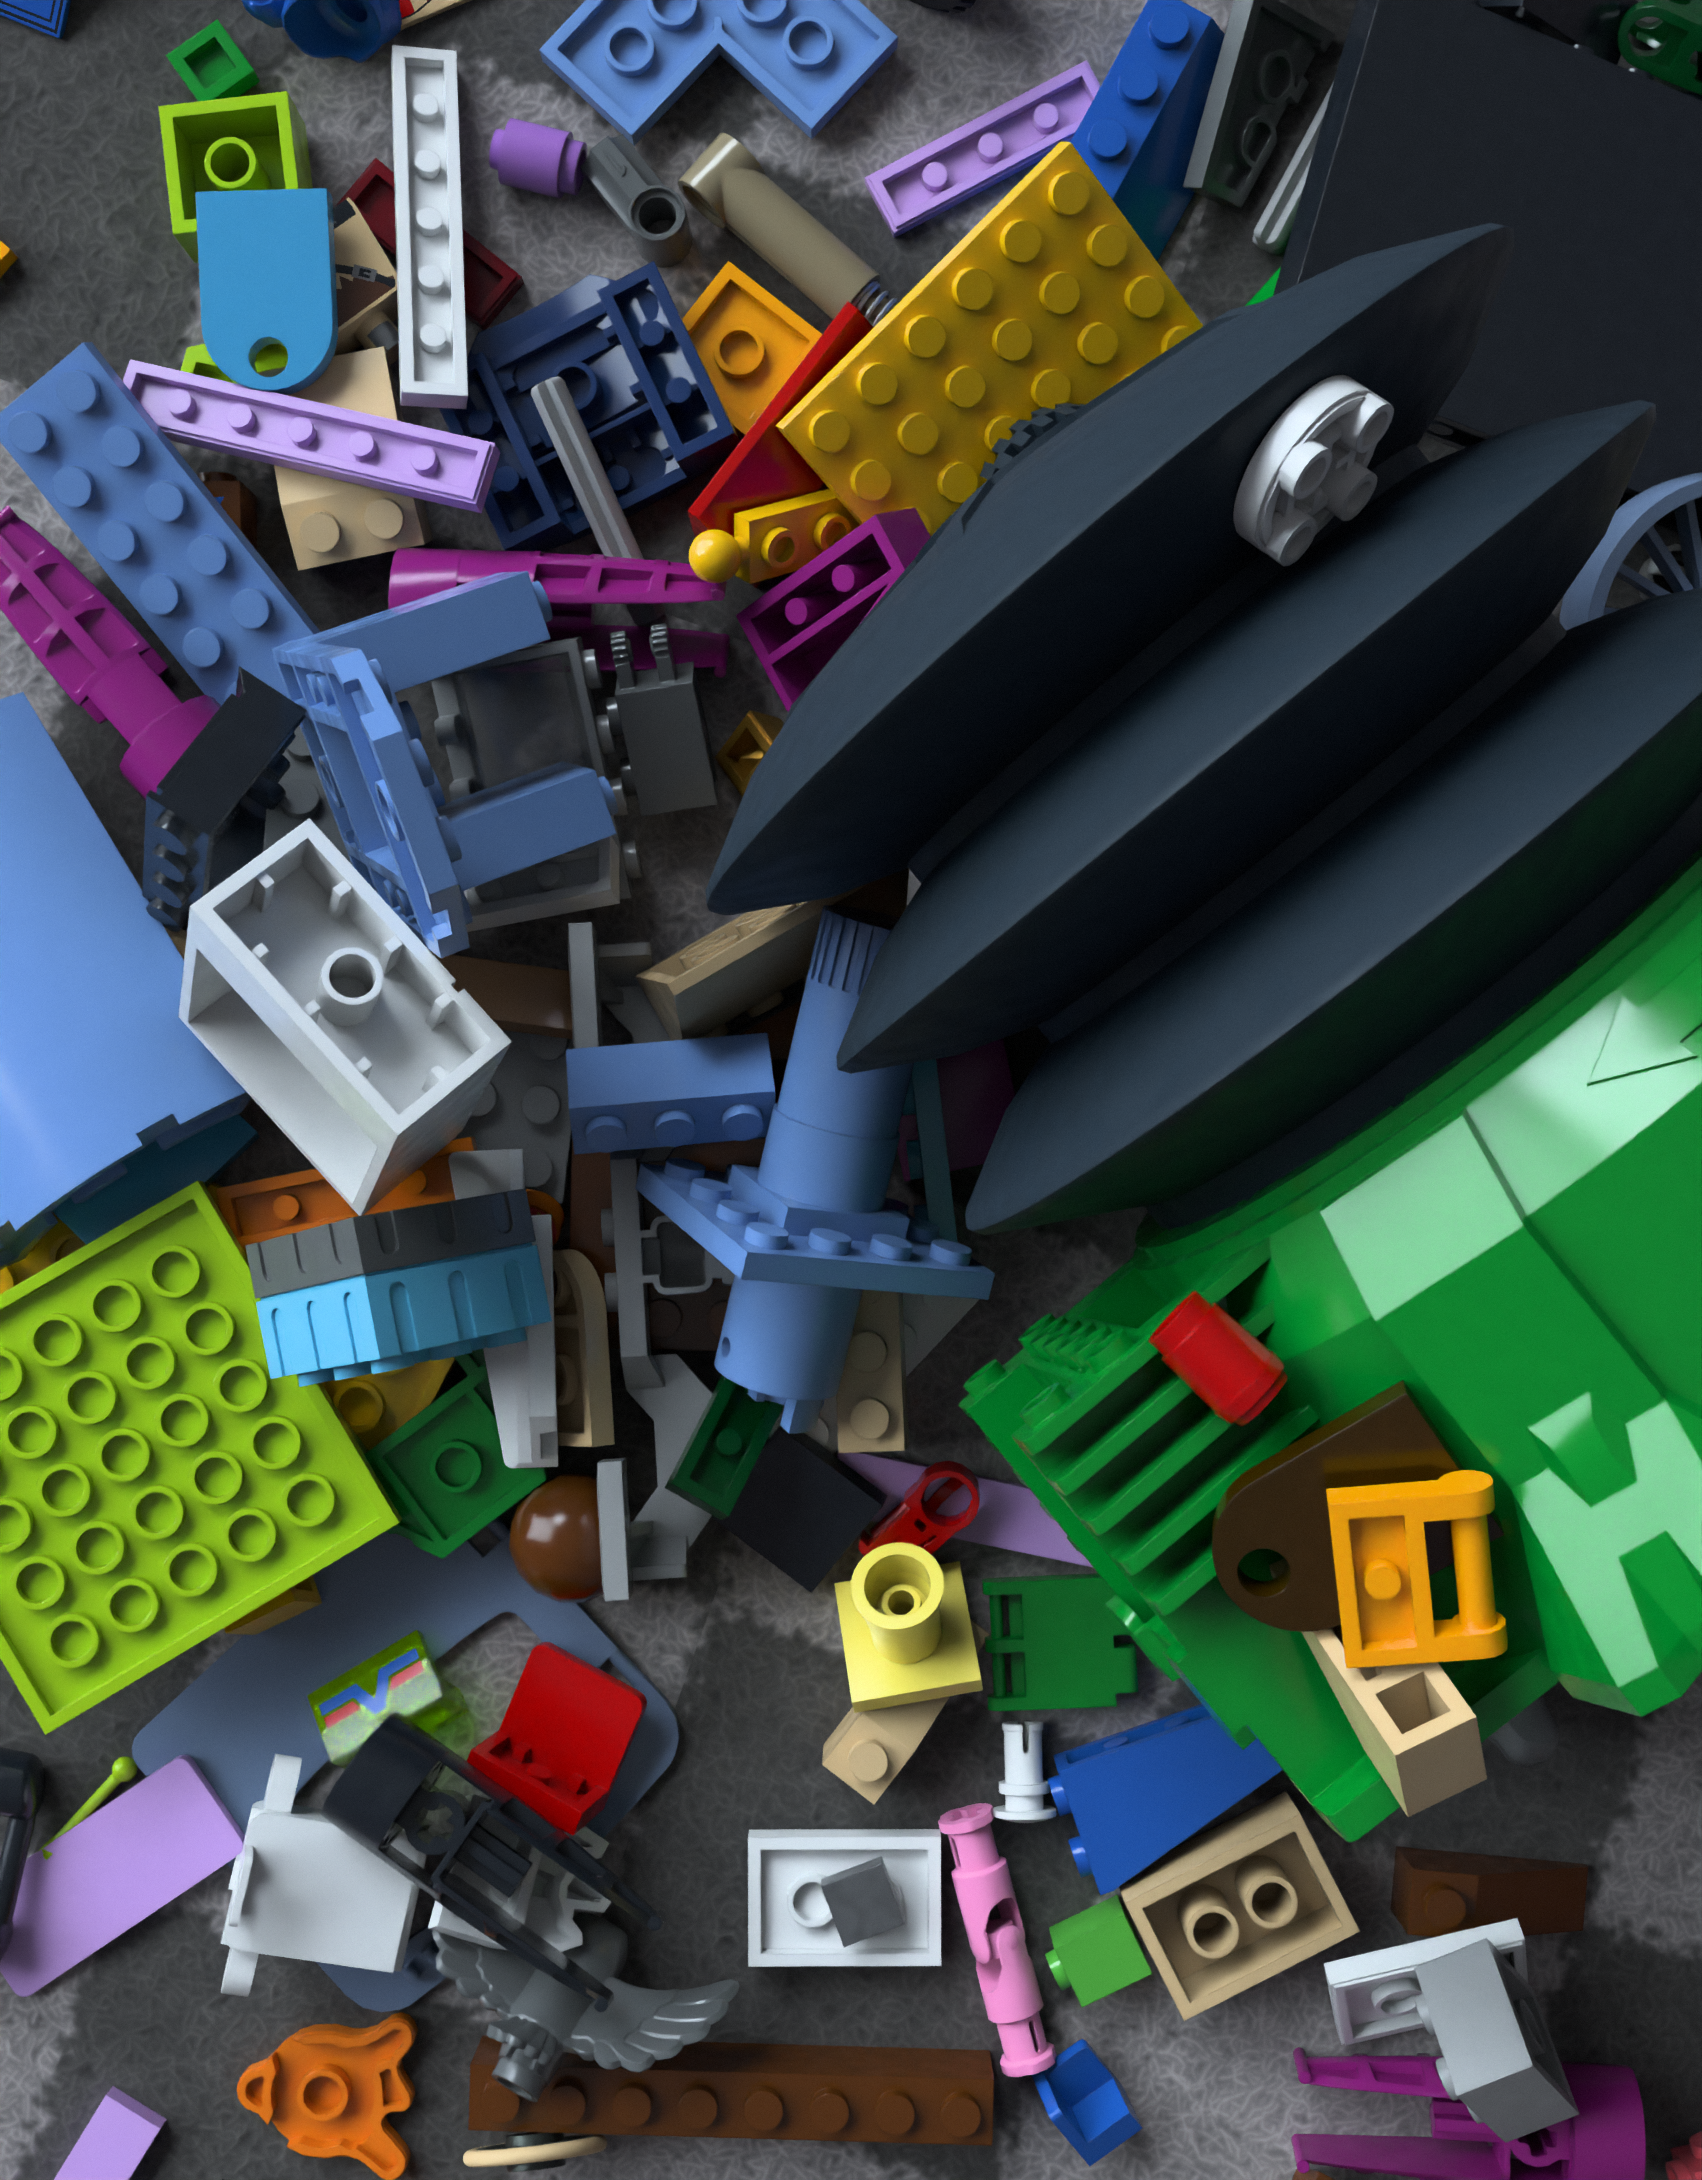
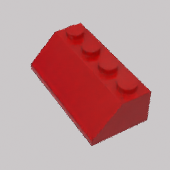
(764, 463)

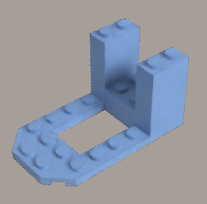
(379, 775)

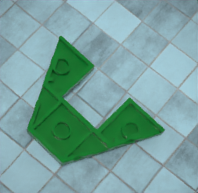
(450, 1466)

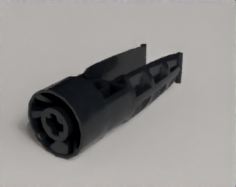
(392, 1789)

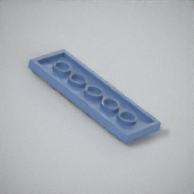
(152, 524)

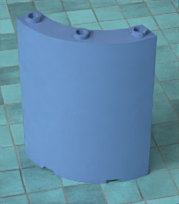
(85, 1001)

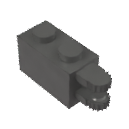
(662, 728)

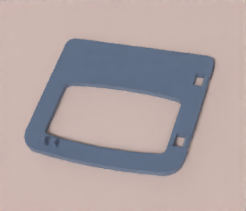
(259, 1707)

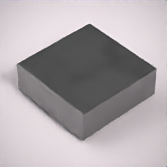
(862, 1901)

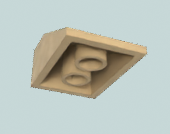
(340, 519)

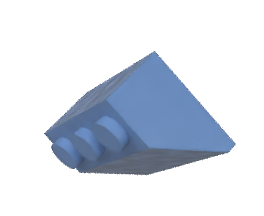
(670, 1093)

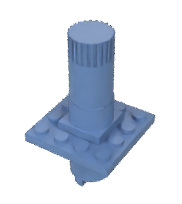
(816, 1211)

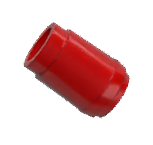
(1219, 1359)

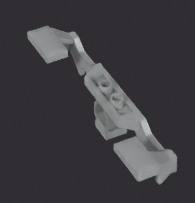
(666, 1256)

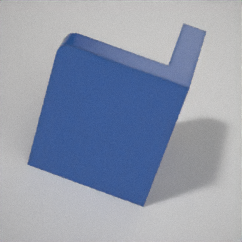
(1087, 2102)

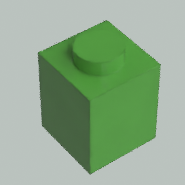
(1097, 1952)

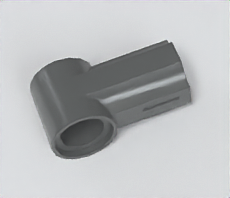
(638, 200)

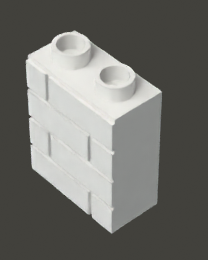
(335, 1016)

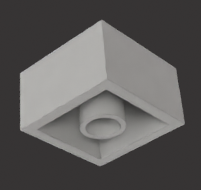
(1493, 2041)

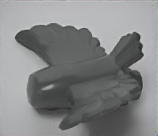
(550, 2020)

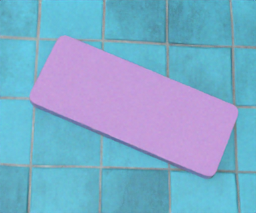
(117, 1871)

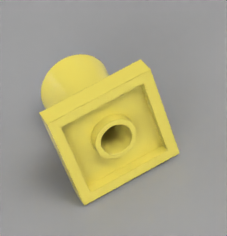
(906, 1629)

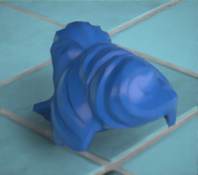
(332, 26)

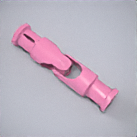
(998, 1945)

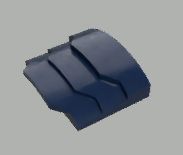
(633, 387)

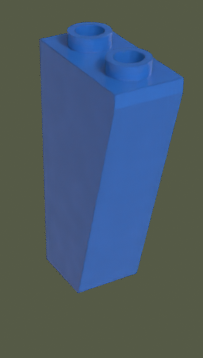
(1151, 1790)

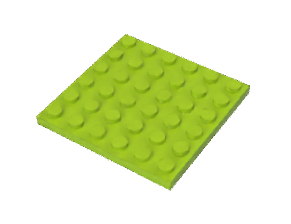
(156, 1460)

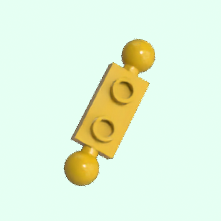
(772, 539)

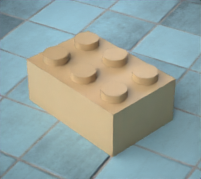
(1237, 1905)

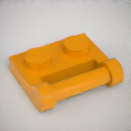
(1386, 1571)

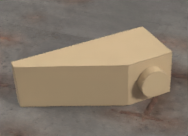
(1406, 1721)
(877, 1743)

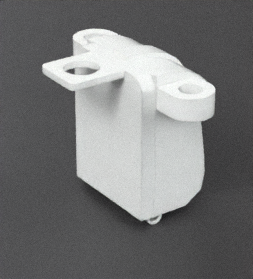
(312, 1891)

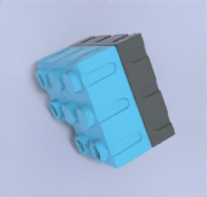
(398, 1288)

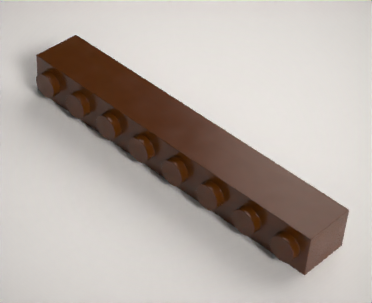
(755, 2095)

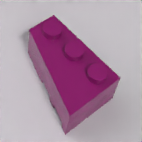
(822, 603)

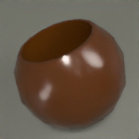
(559, 1539)

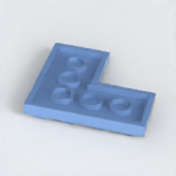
(644, 54)

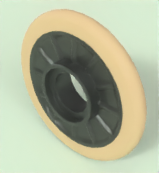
(534, 2151)

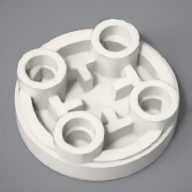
(1311, 467)

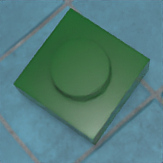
(213, 65)

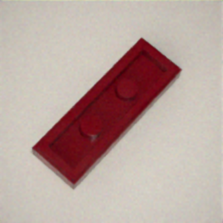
(487, 279)

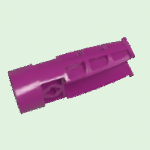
(573, 589)
(96, 654)
(1597, 2144)

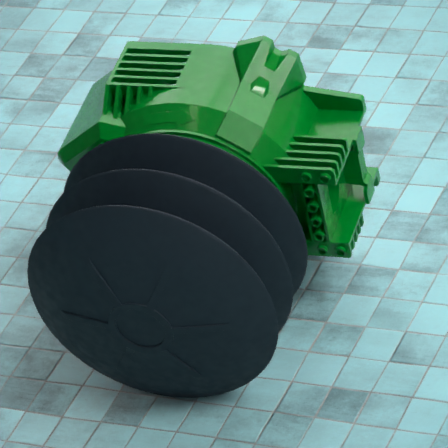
(1340, 968)

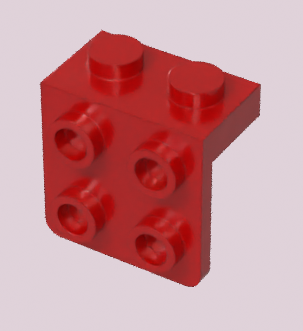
(562, 1737)

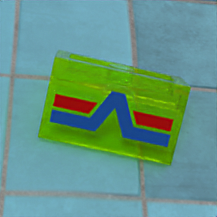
(390, 1681)

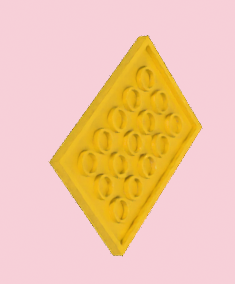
(1020, 316)

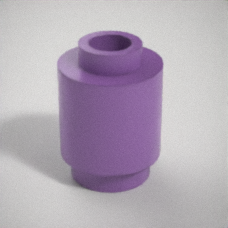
(538, 158)

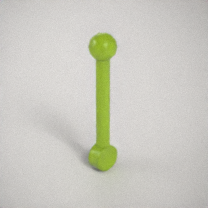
(123, 1770)

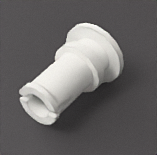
(1023, 1775)

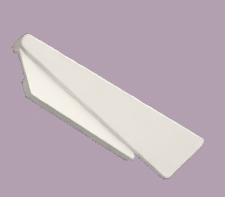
(521, 1372)

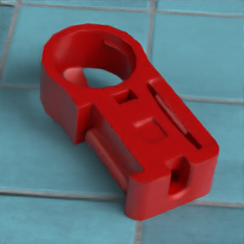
(916, 1520)

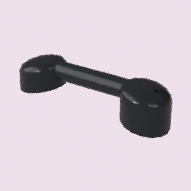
(20, 1800)

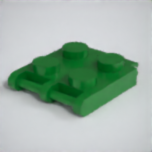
(1057, 1644)

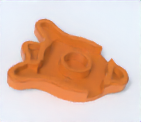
(334, 2090)

